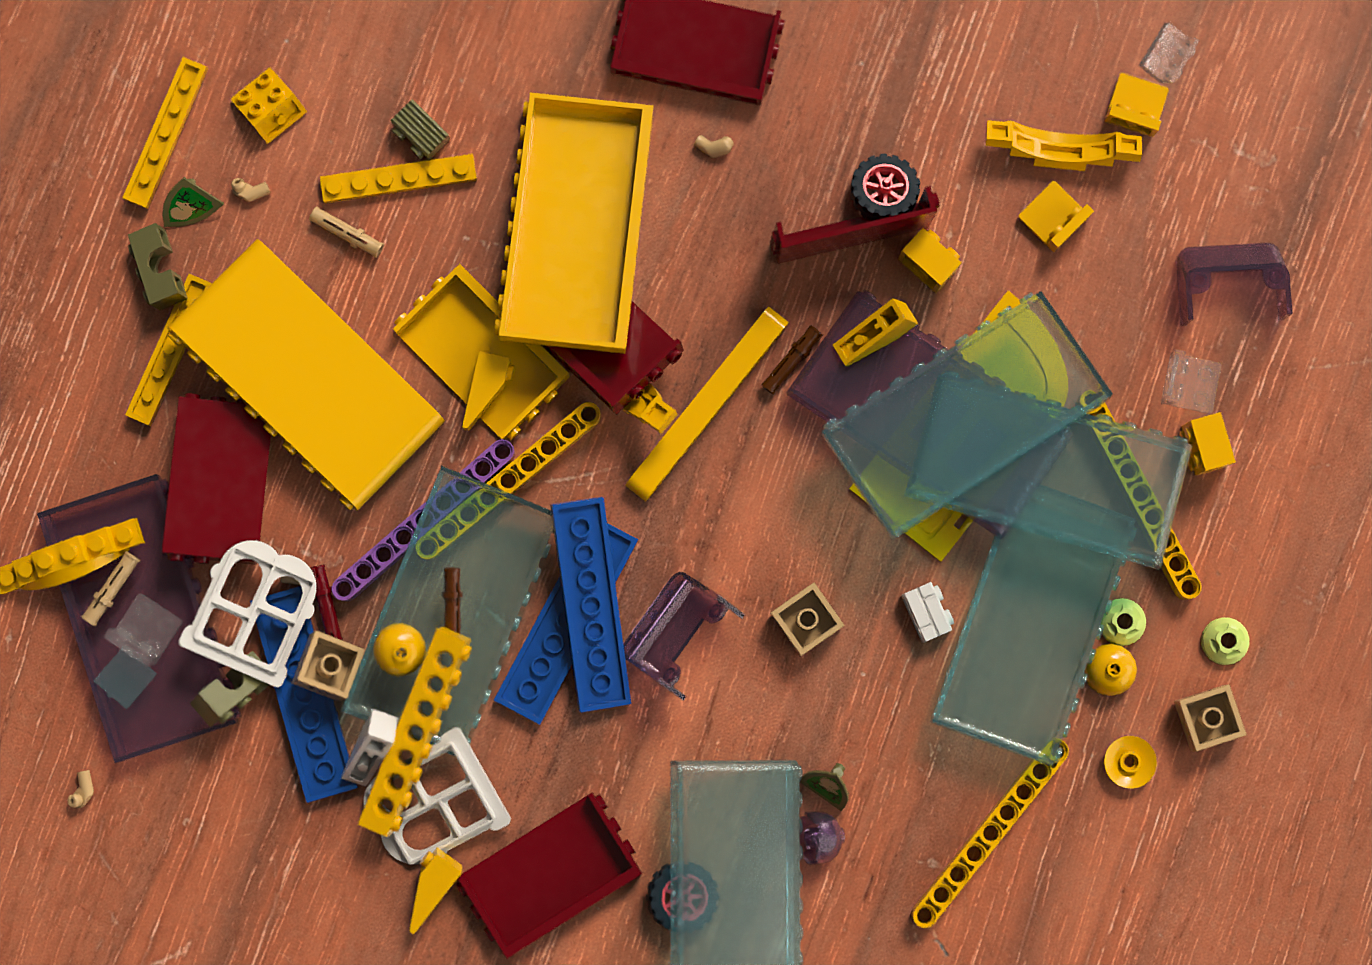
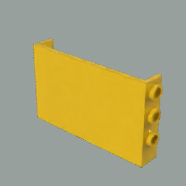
(459, 322)

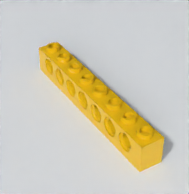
(374, 815)

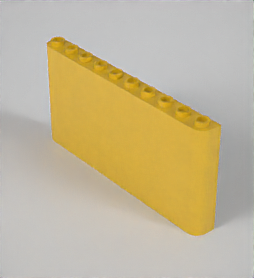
(575, 223)
(305, 375)

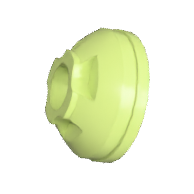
(1113, 632)
(1212, 644)

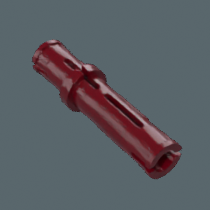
(325, 602)

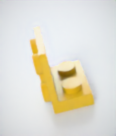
(269, 105)
(1137, 105)
(1054, 215)

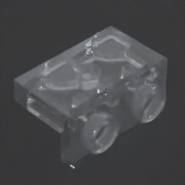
(1168, 54)

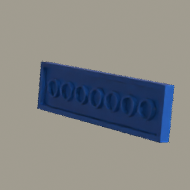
(590, 604)
(546, 651)
(308, 716)

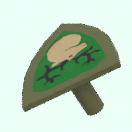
(188, 204)
(828, 785)

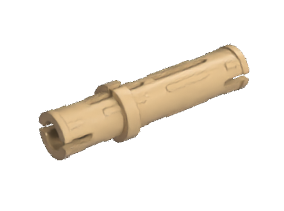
(372, 247)
(104, 597)

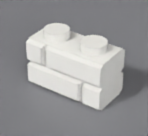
(927, 612)

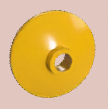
(1143, 762)

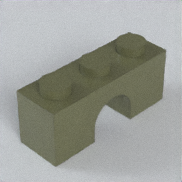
(148, 248)
(217, 702)

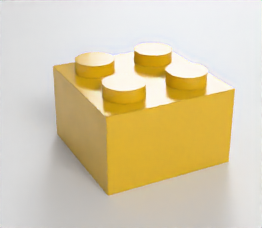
(930, 259)
(1209, 444)

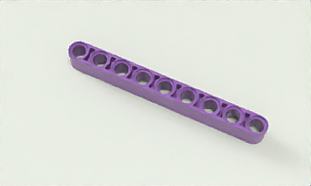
(409, 524)

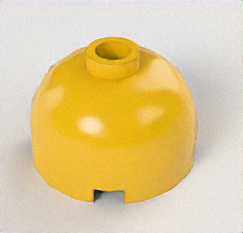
(396, 637)
(1099, 671)

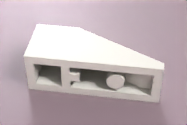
(370, 747)

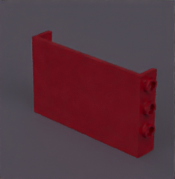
(697, 46)
(852, 231)
(621, 376)
(215, 480)
(549, 875)

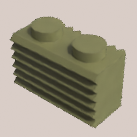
(419, 130)

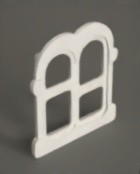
(272, 568)
(475, 779)

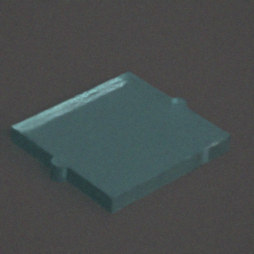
(125, 678)

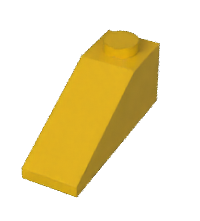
(875, 332)
(488, 382)
(435, 879)

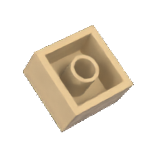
(807, 619)
(328, 666)
(1210, 718)

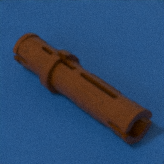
(795, 355)
(452, 599)

